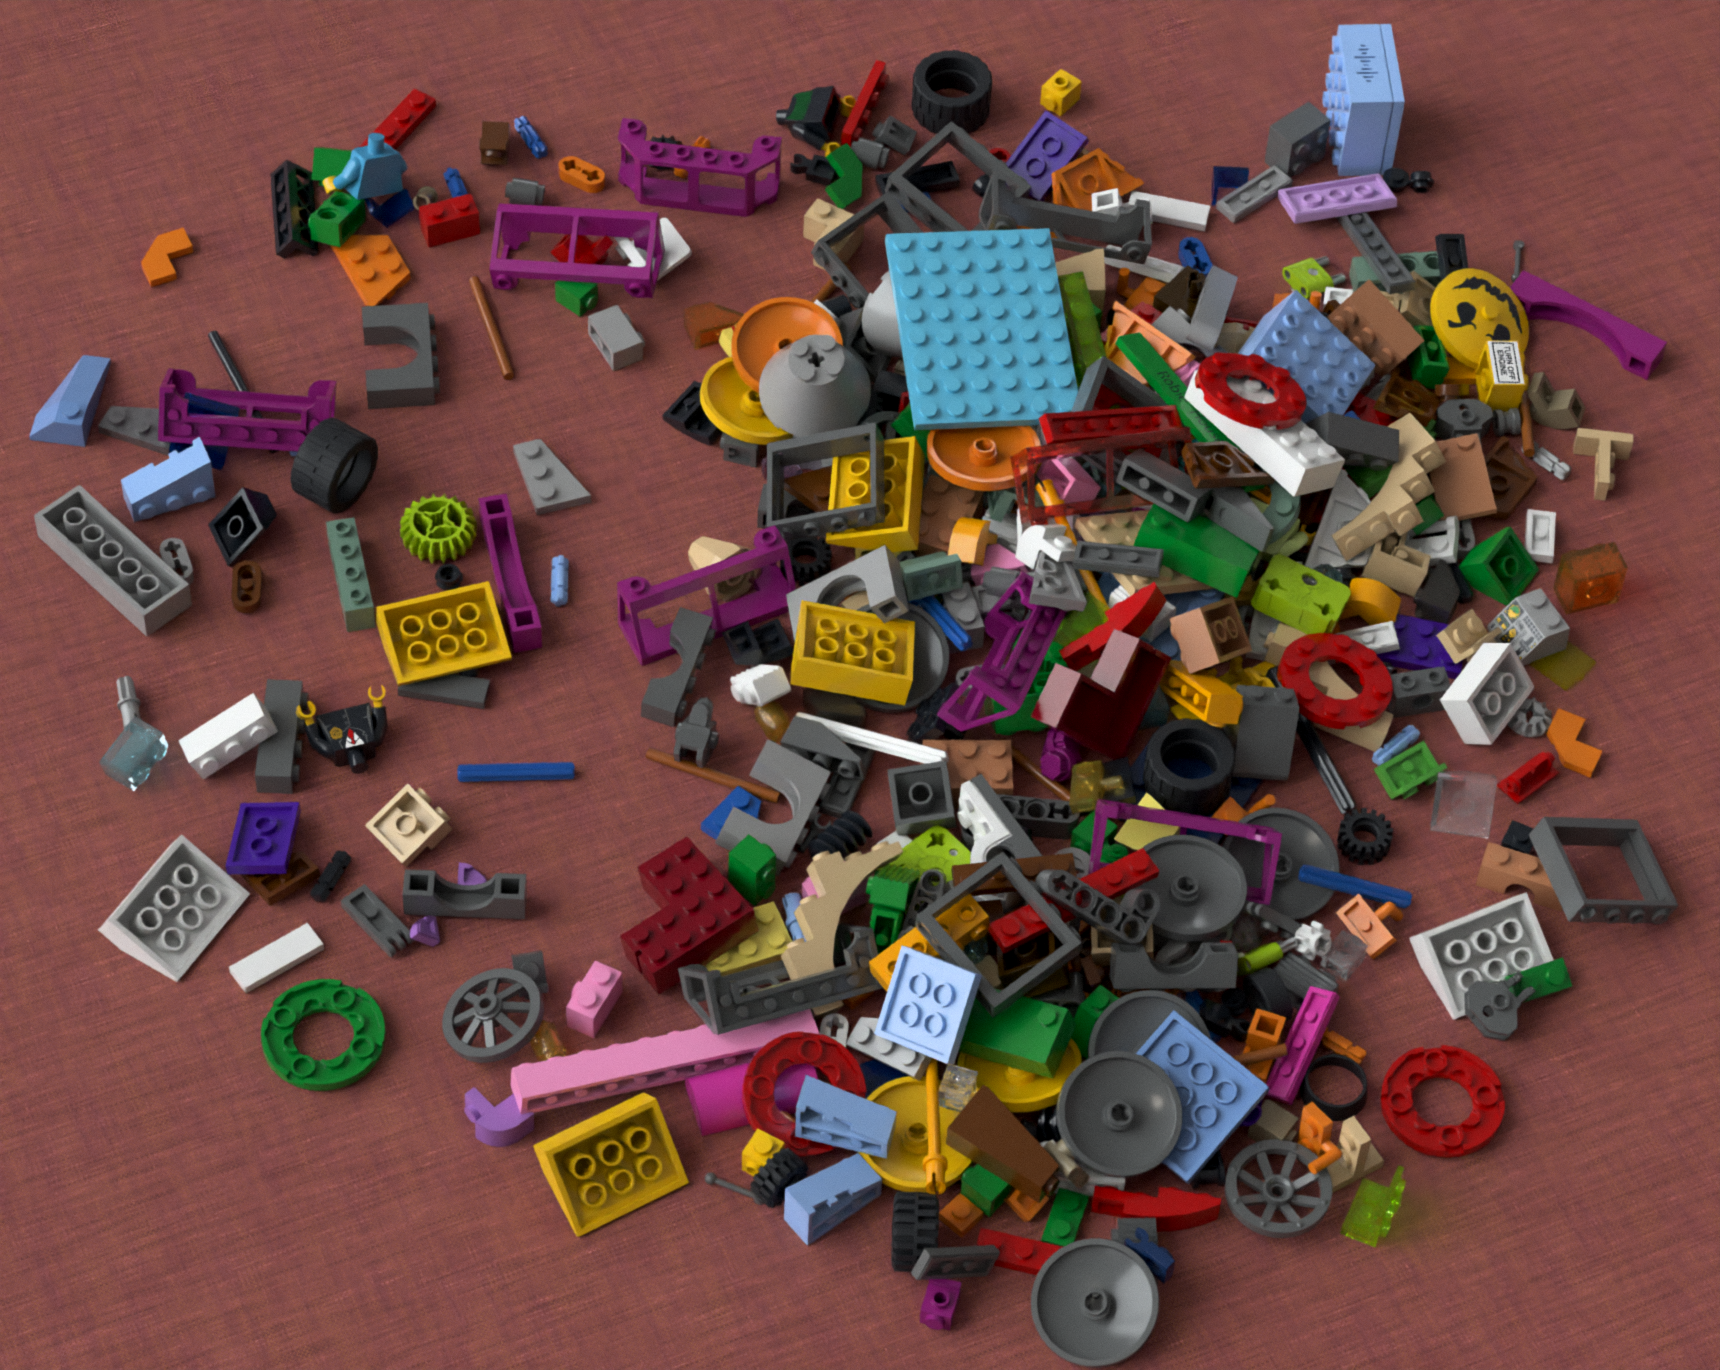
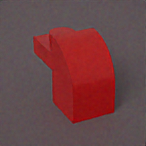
(586, 250)

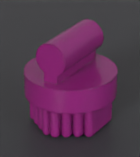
(1057, 740)
(1059, 763)

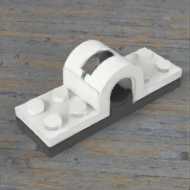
(995, 833)

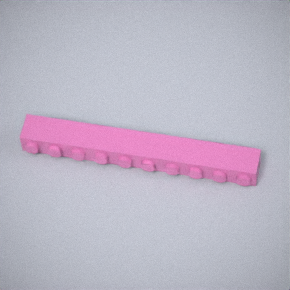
(644, 1063)

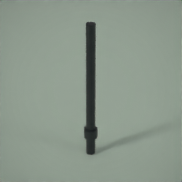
(231, 369)

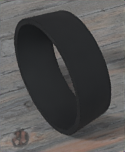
(1335, 1112)

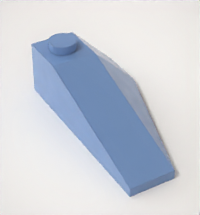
(72, 407)

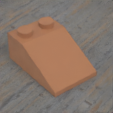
(1463, 480)

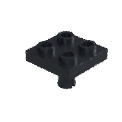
(927, 723)

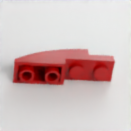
(1129, 616)
(1172, 1207)

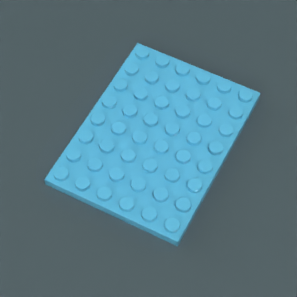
(981, 327)

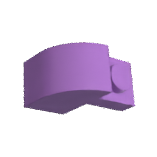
(499, 1124)

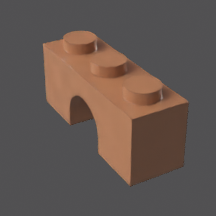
(1508, 867)

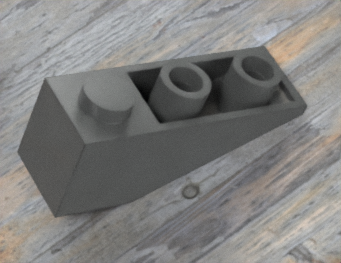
(1239, 515)
(822, 747)

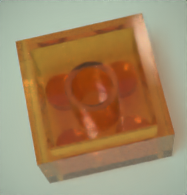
(1590, 577)

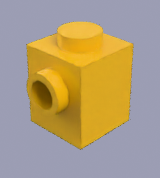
(1060, 92)
(759, 1150)

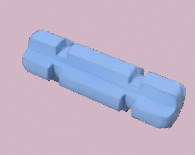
(559, 580)
(1396, 745)

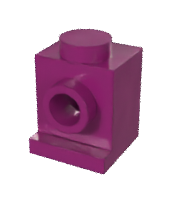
(940, 1303)

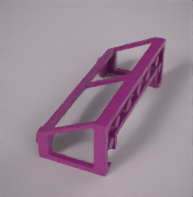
(519, 221)
(247, 432)
(768, 602)
(1013, 682)
(1260, 833)

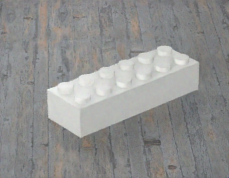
(1290, 455)

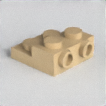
(409, 824)

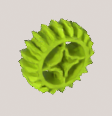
(435, 520)

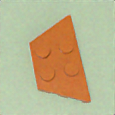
(1088, 175)
(373, 267)
(1127, 323)

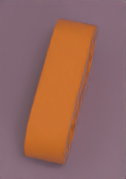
(580, 173)

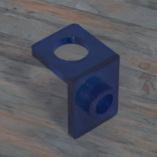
(1227, 178)
(392, 209)

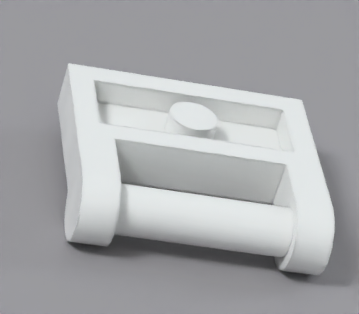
(1438, 547)

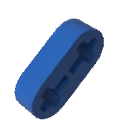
(1200, 258)

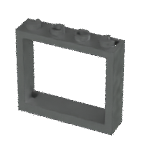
(923, 207)
(891, 214)
(1128, 388)
(820, 447)
(1624, 833)
(949, 951)

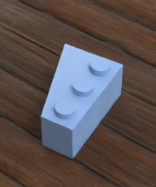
(171, 484)
(843, 1119)
(830, 1197)

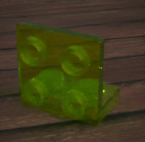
(1081, 622)
(1373, 1209)

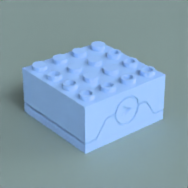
(1363, 99)
(1314, 354)

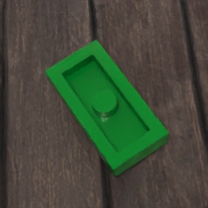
(1543, 978)
(1065, 1217)

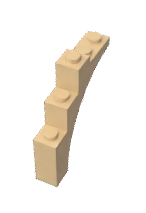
(1395, 504)
(1329, 684)
(820, 916)

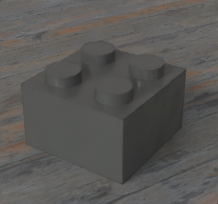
(1297, 140)

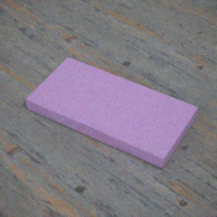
(1337, 198)

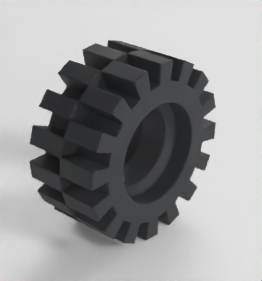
(812, 547)
(1365, 850)
(776, 1175)

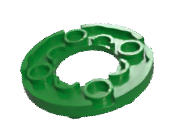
(317, 997)

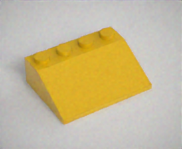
(903, 496)
(442, 633)
(853, 653)
(611, 1163)

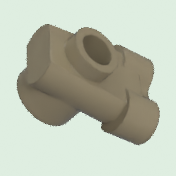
(1067, 1166)

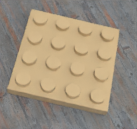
(1123, 530)

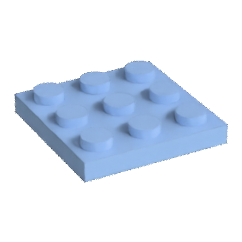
(928, 1004)

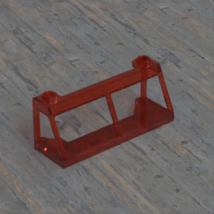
(1039, 454)

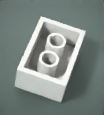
(1487, 693)

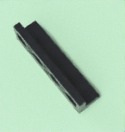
(287, 207)

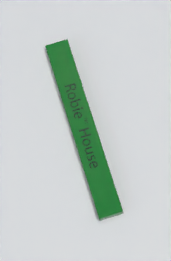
(1171, 390)

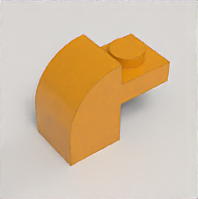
(970, 540)
(1371, 601)

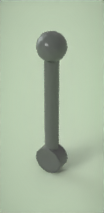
(1518, 247)
(710, 1178)

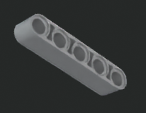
(1211, 308)

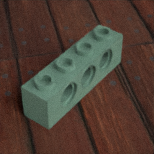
(1421, 262)
(350, 574)

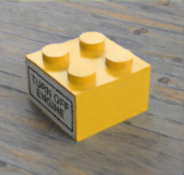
(1501, 375)

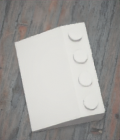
(174, 910)
(1481, 948)

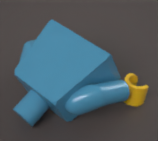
(370, 171)

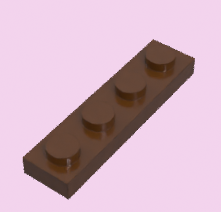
(1030, 869)

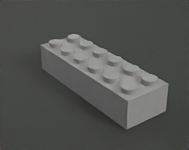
(113, 560)

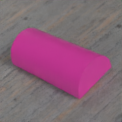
(718, 1095)

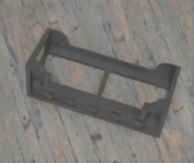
(1008, 211)
(735, 1011)

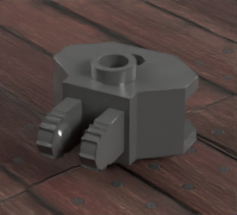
(1457, 423)
(697, 733)
(1498, 1004)

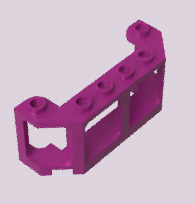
(692, 194)

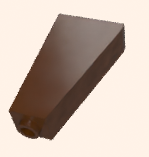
(1003, 1146)

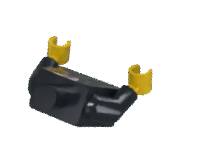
(348, 733)

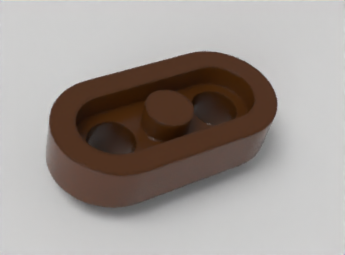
(1451, 391)
(246, 589)

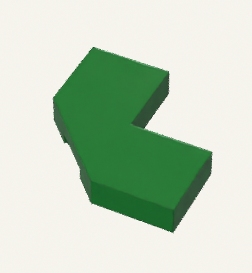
(849, 168)

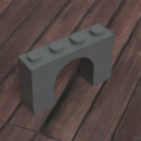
(410, 383)

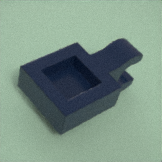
(1157, 1258)

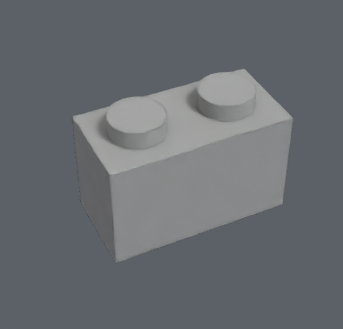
(616, 337)

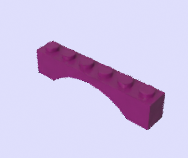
(1635, 348)
(509, 575)

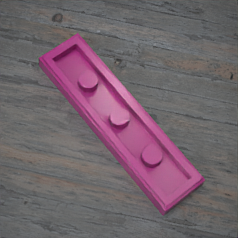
(1301, 1044)

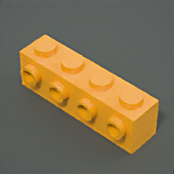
(1202, 694)
(962, 923)

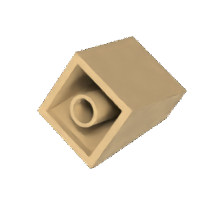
(1094, 272)

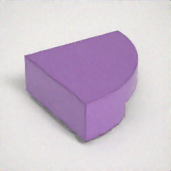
(469, 876)
(425, 931)

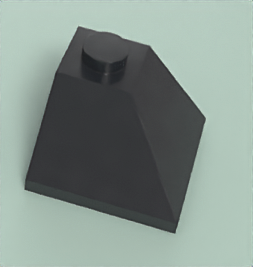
(241, 523)

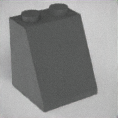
(1264, 732)

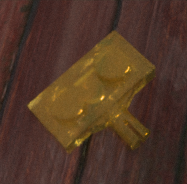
(1089, 785)

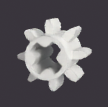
(1313, 940)

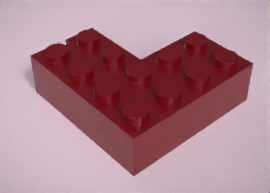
(1111, 704)
(696, 920)

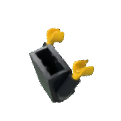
(815, 115)

